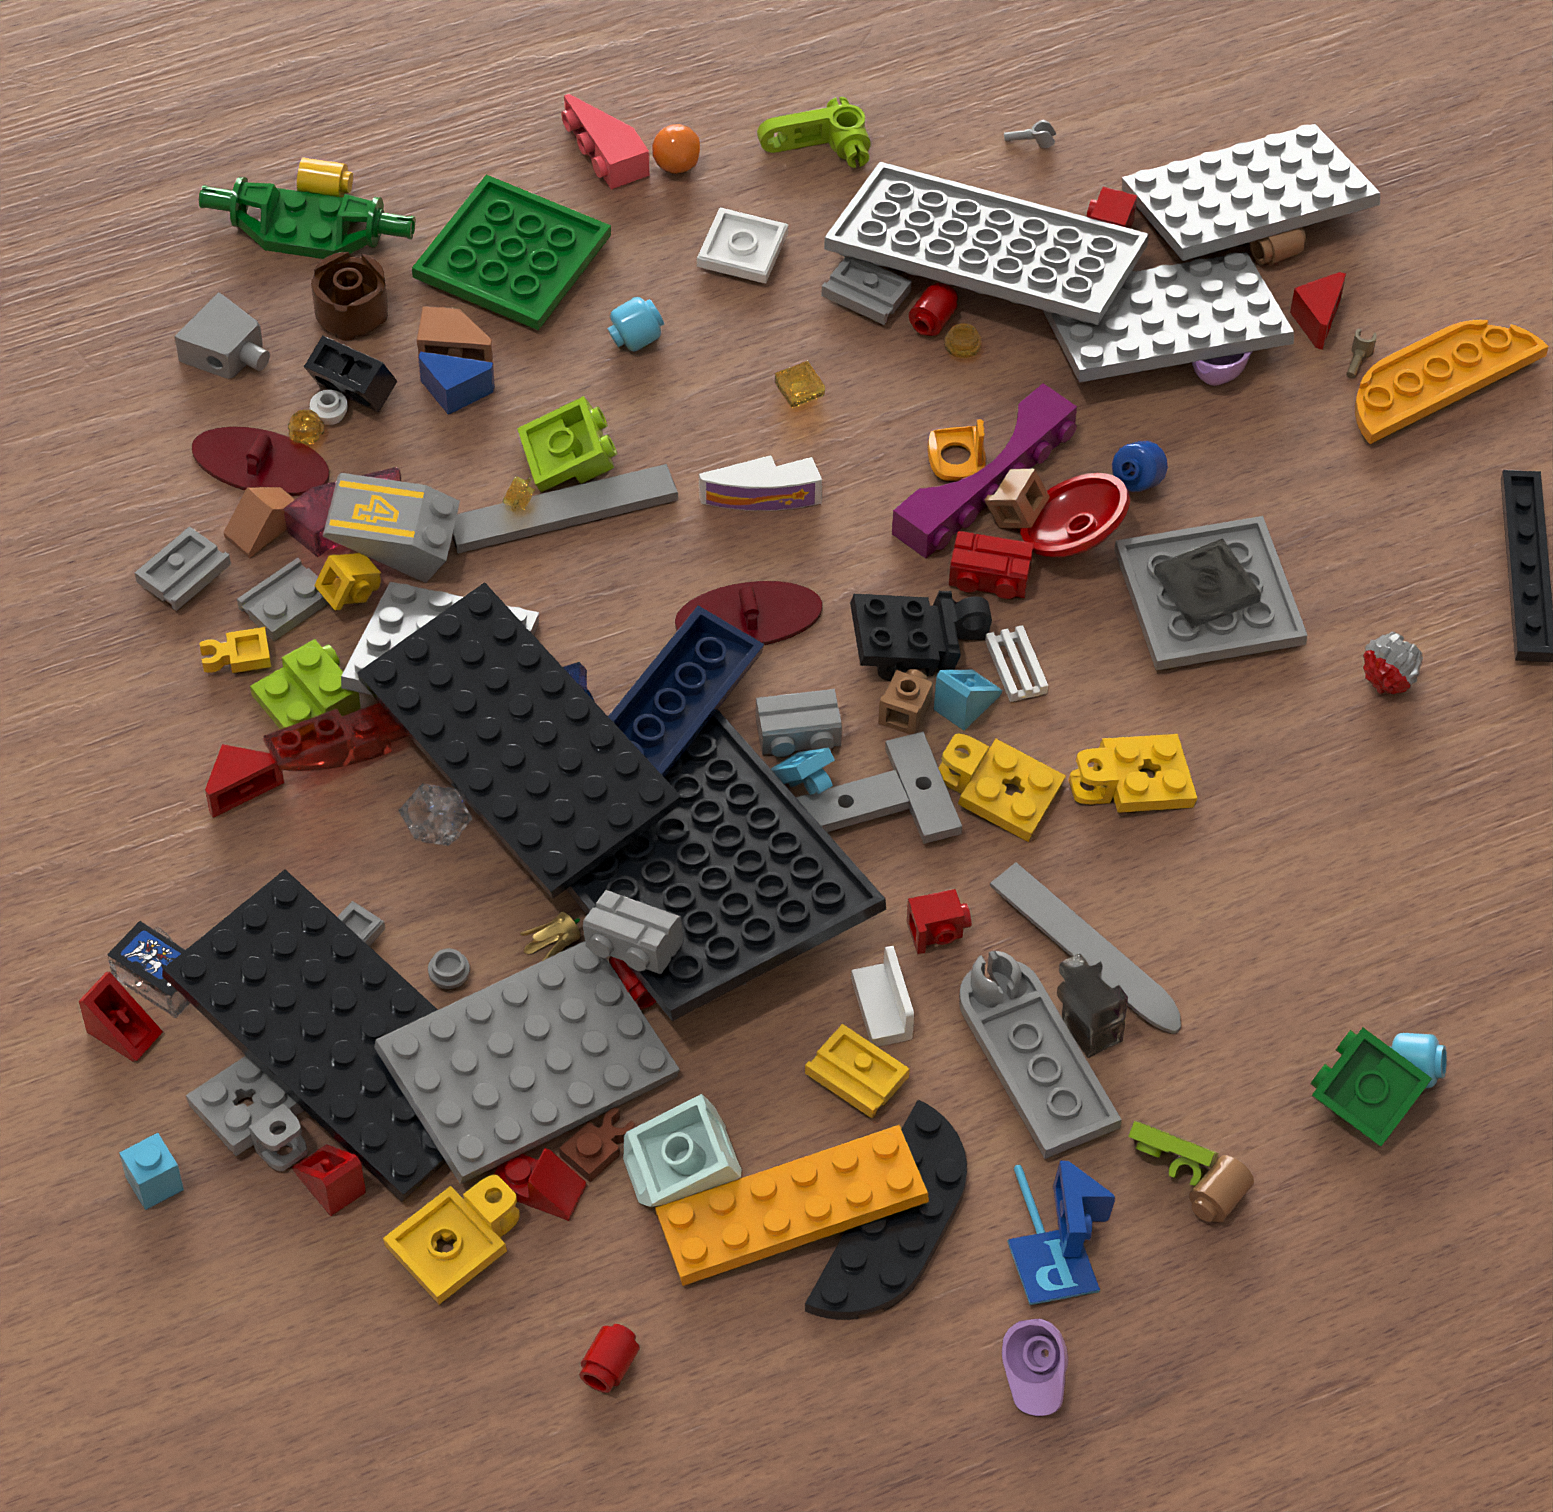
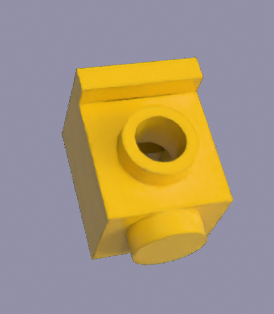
(355, 581)

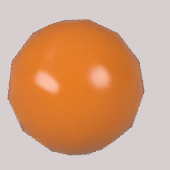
(676, 148)

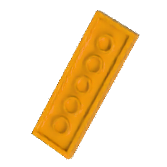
(791, 1205)

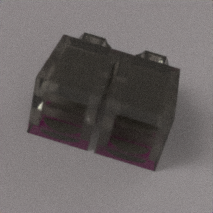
(1089, 1008)

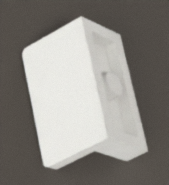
(884, 1001)

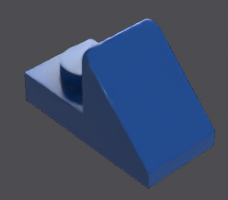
(1077, 1204)

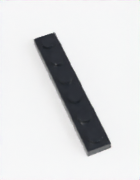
(1527, 565)

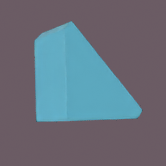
(963, 696)

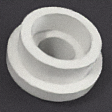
(329, 406)

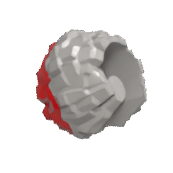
(1391, 663)

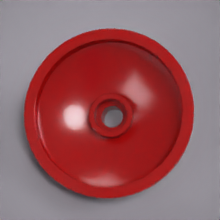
(1078, 515)

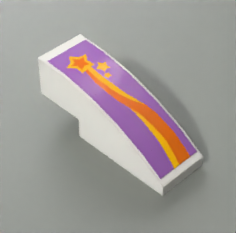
(762, 485)

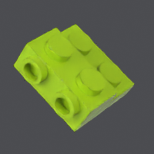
(567, 445)
(305, 687)

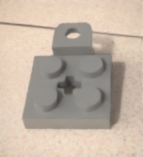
(265, 1123)

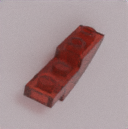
(334, 740)

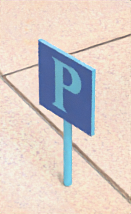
(1040, 1262)

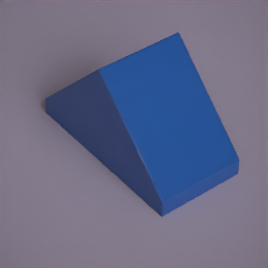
(455, 380)

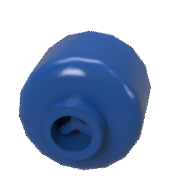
(1140, 465)

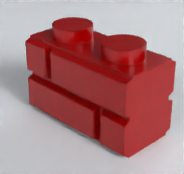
(991, 565)

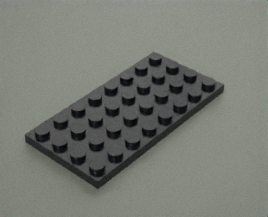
(519, 739)
(307, 1011)

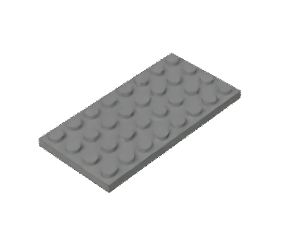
(987, 242)

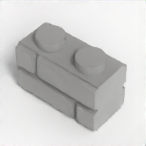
(798, 722)
(632, 932)

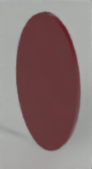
(259, 459)
(760, 608)

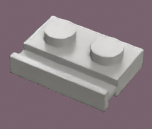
(866, 289)
(182, 568)
(283, 599)

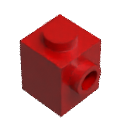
(1113, 207)

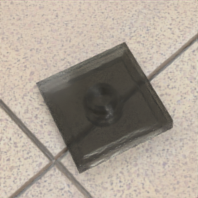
(1207, 583)

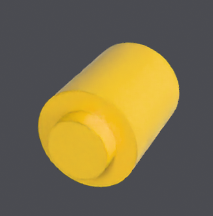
(324, 177)

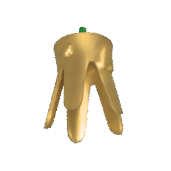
(560, 929)

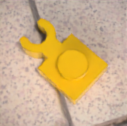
(243, 650)

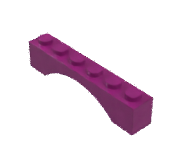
(936, 513)

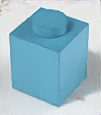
(151, 1171)

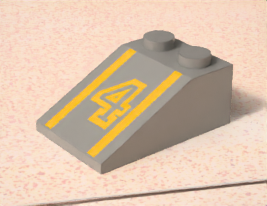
(393, 522)

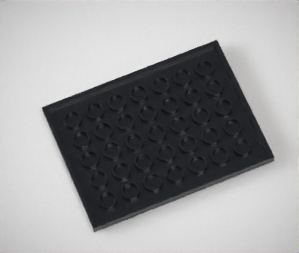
(738, 869)

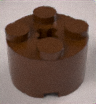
(349, 295)

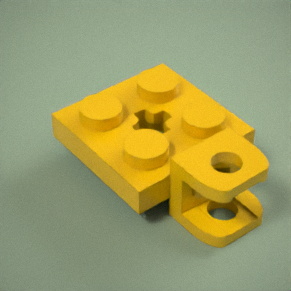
(1118, 774)
(984, 780)
(473, 1222)

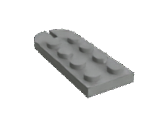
(1035, 1055)

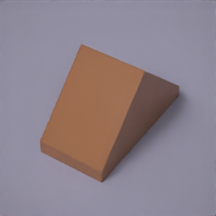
(258, 519)

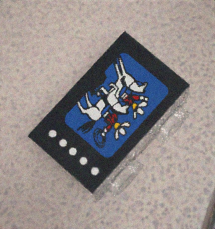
(140, 962)

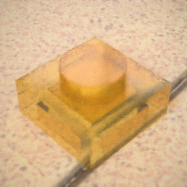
(799, 384)

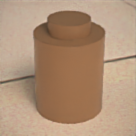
(1221, 1189)

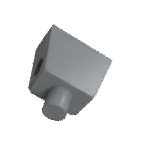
(222, 340)

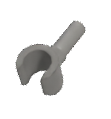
(1041, 131)

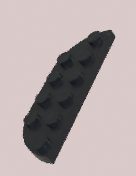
(887, 1257)

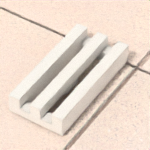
(1008, 639)

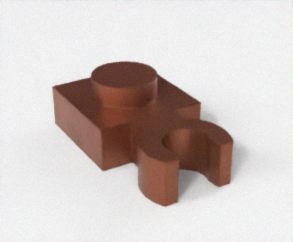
(593, 1147)

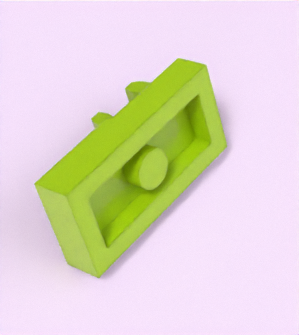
(1155, 1141)

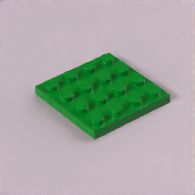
(511, 252)

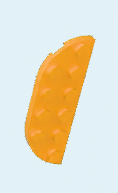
(1440, 373)

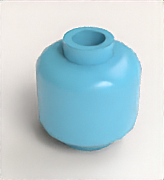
(635, 324)
(1424, 1053)

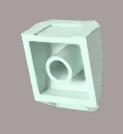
(680, 1153)

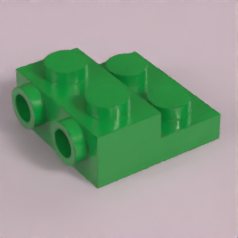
(1369, 1085)

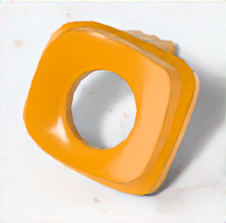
(968, 437)

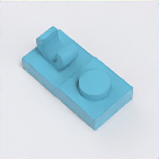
(807, 769)

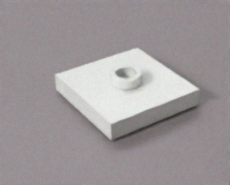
(742, 245)

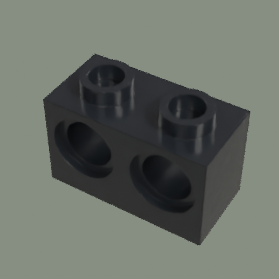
(350, 373)

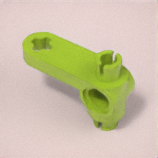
(836, 124)

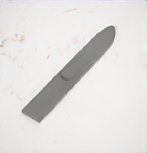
(1078, 937)

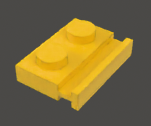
(857, 1071)

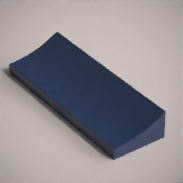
(684, 687)

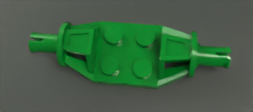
(305, 221)

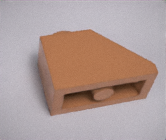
(452, 334)

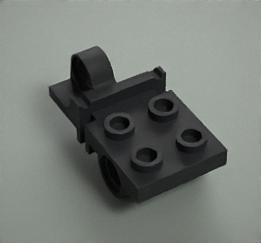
(911, 634)

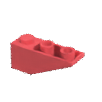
(610, 143)

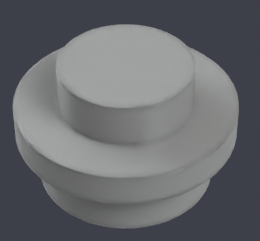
(448, 969)

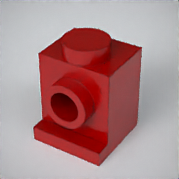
(937, 919)

